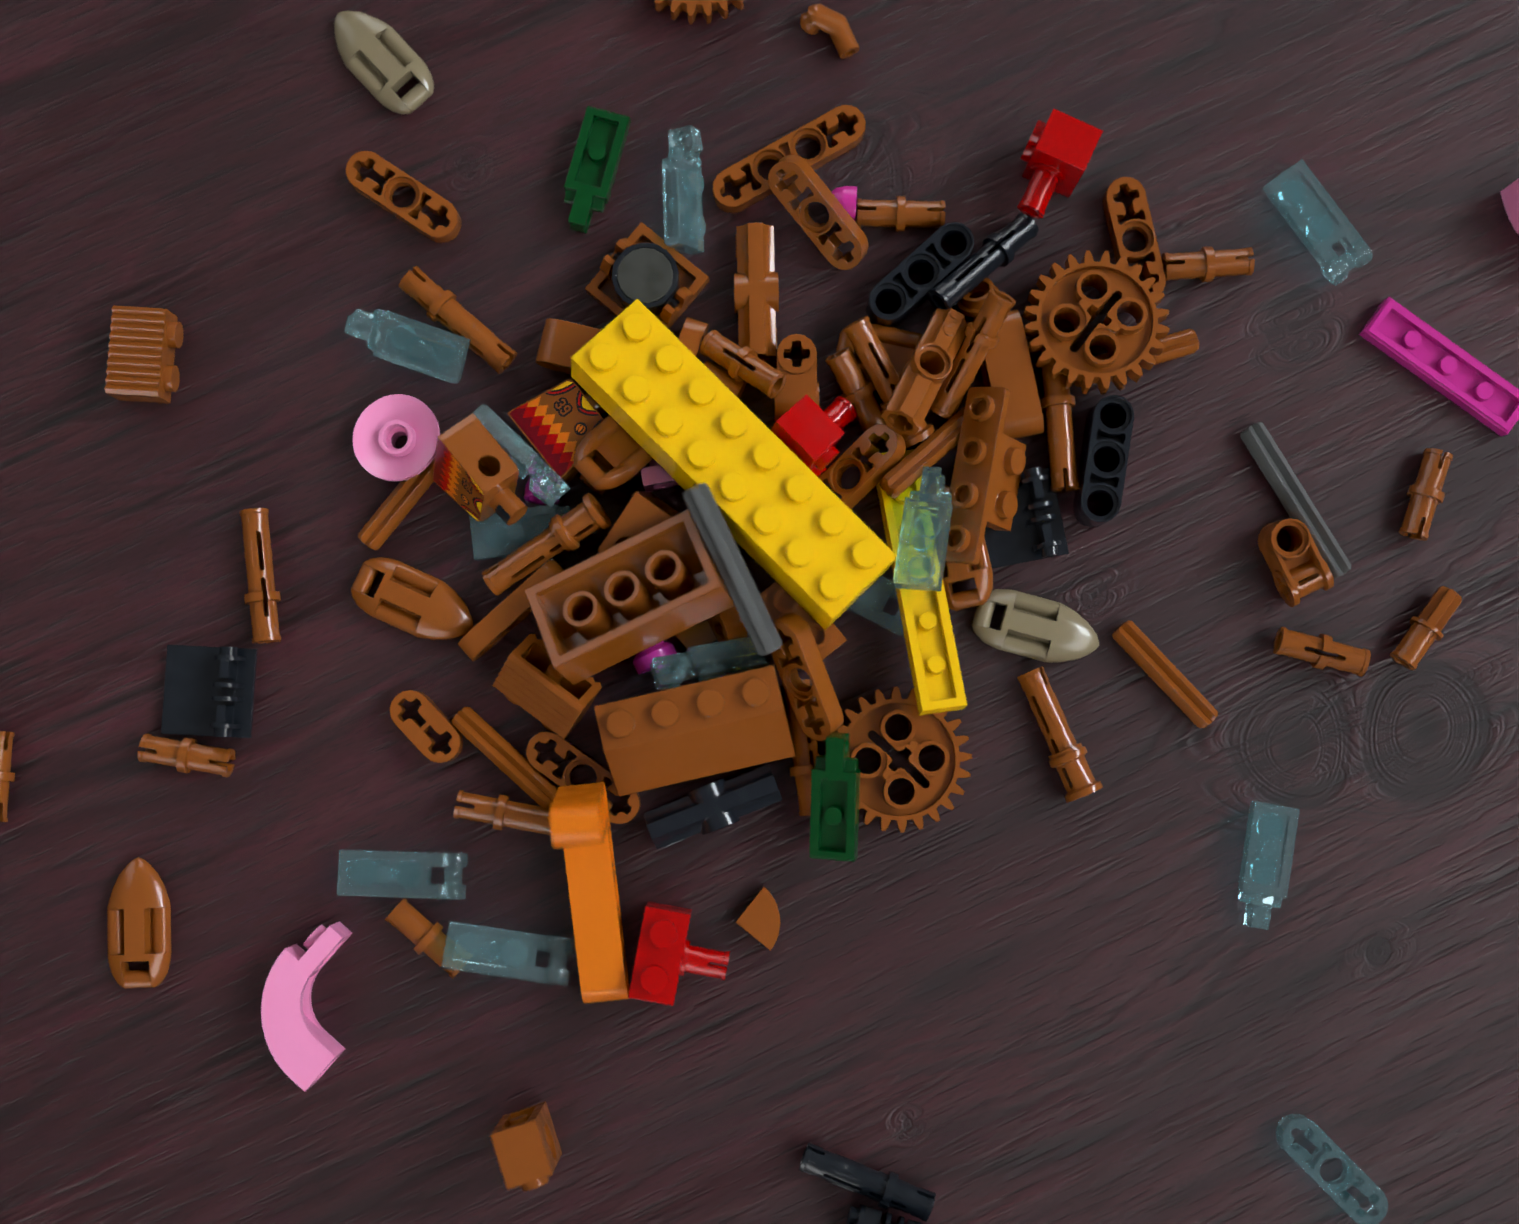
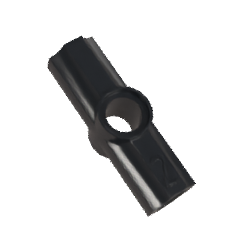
(712, 806)

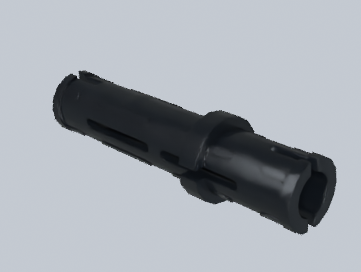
(996, 251)
(874, 1184)

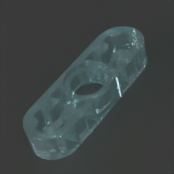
(1362, 1183)

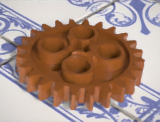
(1127, 345)
(923, 731)

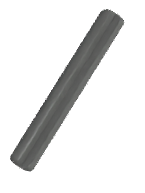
(1293, 495)
(732, 569)

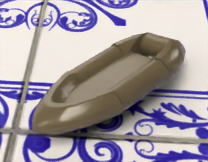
(382, 61)
(1035, 627)

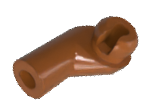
(833, 23)

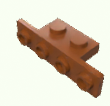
(983, 475)

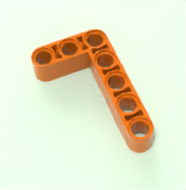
(584, 831)

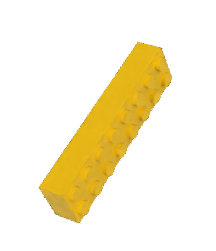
(710, 437)

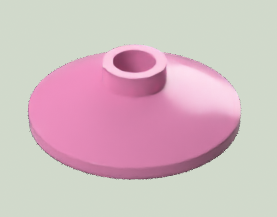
(380, 428)

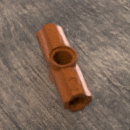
(756, 289)
(916, 387)

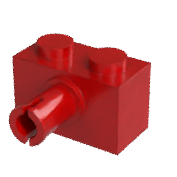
(1055, 159)
(814, 431)
(667, 954)

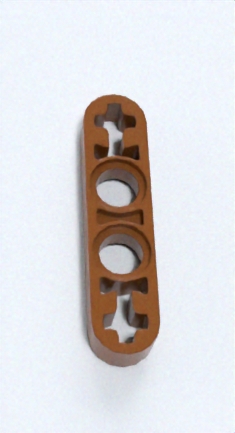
(784, 147)

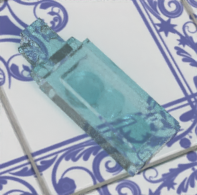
(683, 191)
(411, 343)
(544, 482)
(924, 534)
(497, 540)
(707, 662)
(1266, 861)

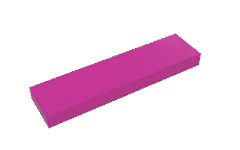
(1444, 366)

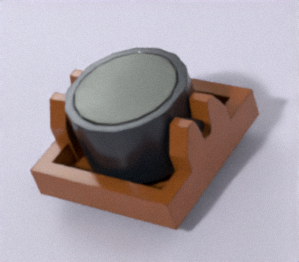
(648, 272)

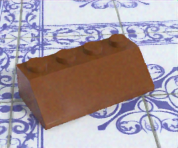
(628, 598)
(695, 730)

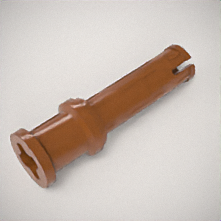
(880, 369)
(562, 534)
(1066, 754)

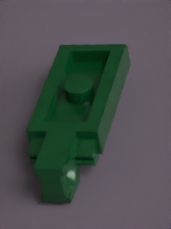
(594, 165)
(835, 802)

